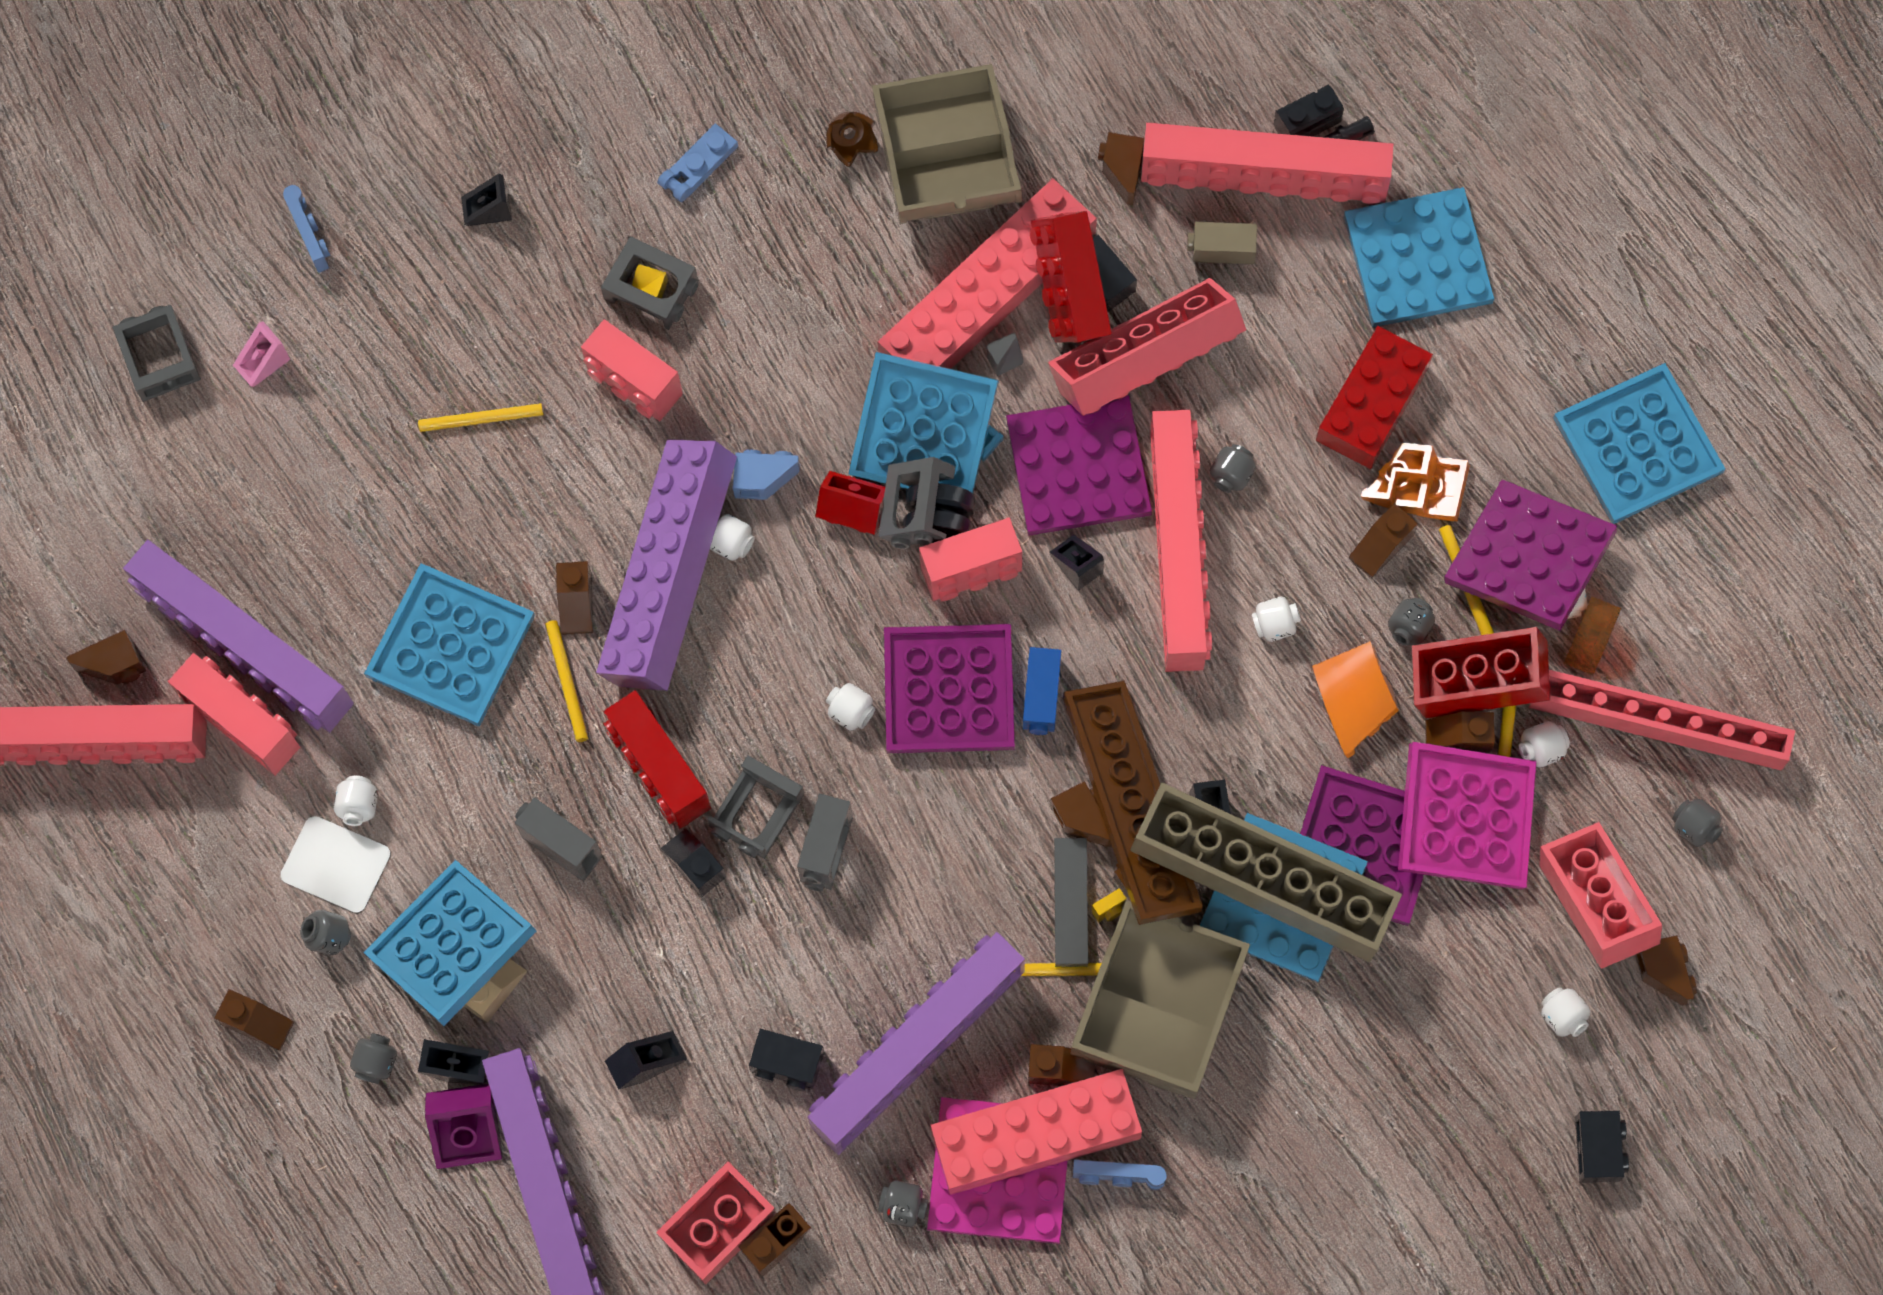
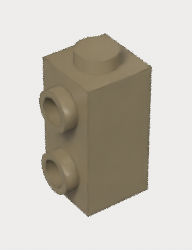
(1223, 242)

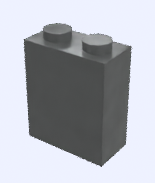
(558, 838)

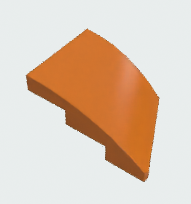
(1420, 483)
(1355, 695)

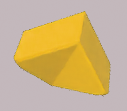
(650, 280)

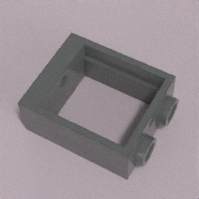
(165, 379)
(824, 842)

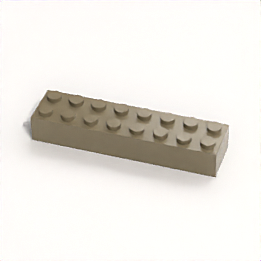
(1266, 872)

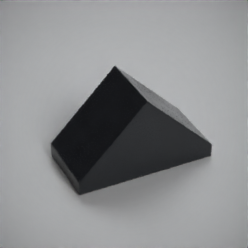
(487, 203)
(1078, 561)
(452, 1062)

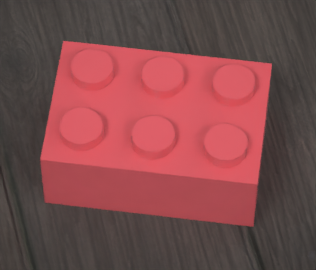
(631, 371)
(971, 560)
(716, 1222)

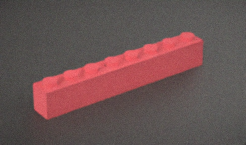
(1668, 720)

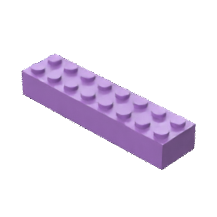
(666, 564)
(238, 637)
(916, 1043)
(540, 1174)

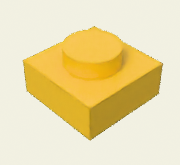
(1109, 906)

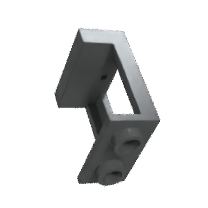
(666, 309)
(927, 474)
(753, 772)

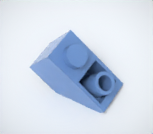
(762, 474)

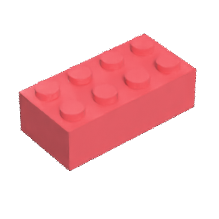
(235, 714)
(1600, 895)

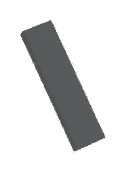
(1070, 902)

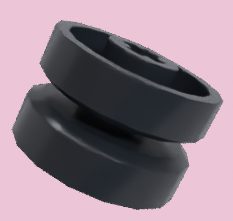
(951, 511)

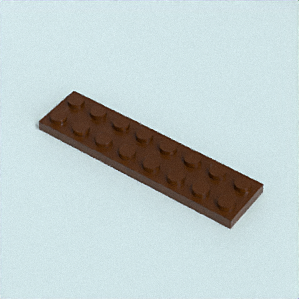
(1124, 790)

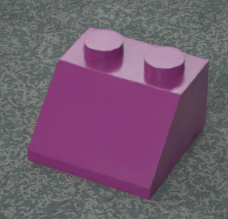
(463, 1126)

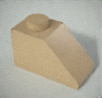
(495, 991)

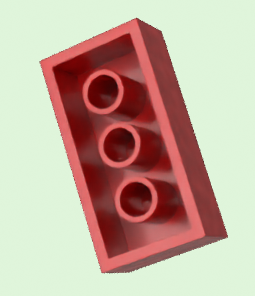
(1070, 277)
(1374, 397)
(1481, 672)
(656, 758)

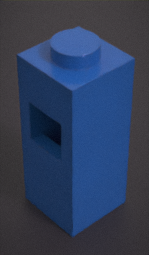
(1041, 690)

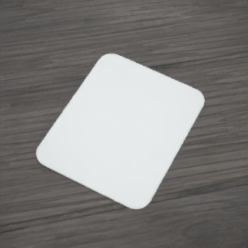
(335, 864)

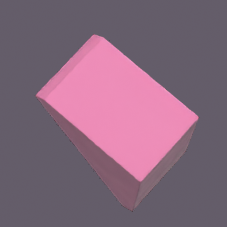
(261, 355)

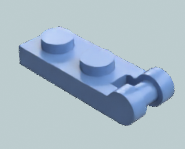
(698, 162)
(306, 227)
(1119, 1173)

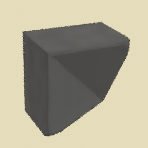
(1004, 354)

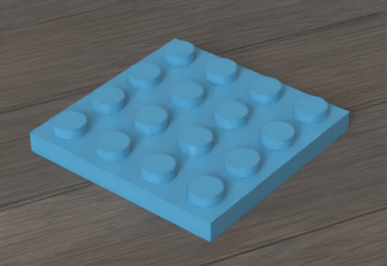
(1418, 257)
(921, 414)
(1639, 443)
(449, 644)
(1267, 936)
(450, 942)

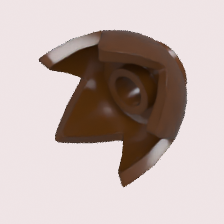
(858, 140)

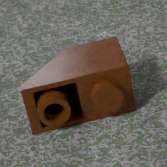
(1080, 814)
(1666, 971)
(775, 1239)

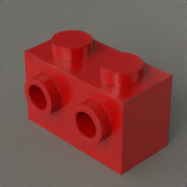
(850, 502)

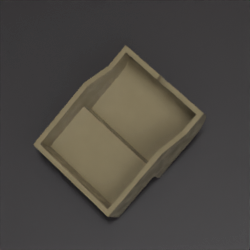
(946, 144)
(1160, 1001)

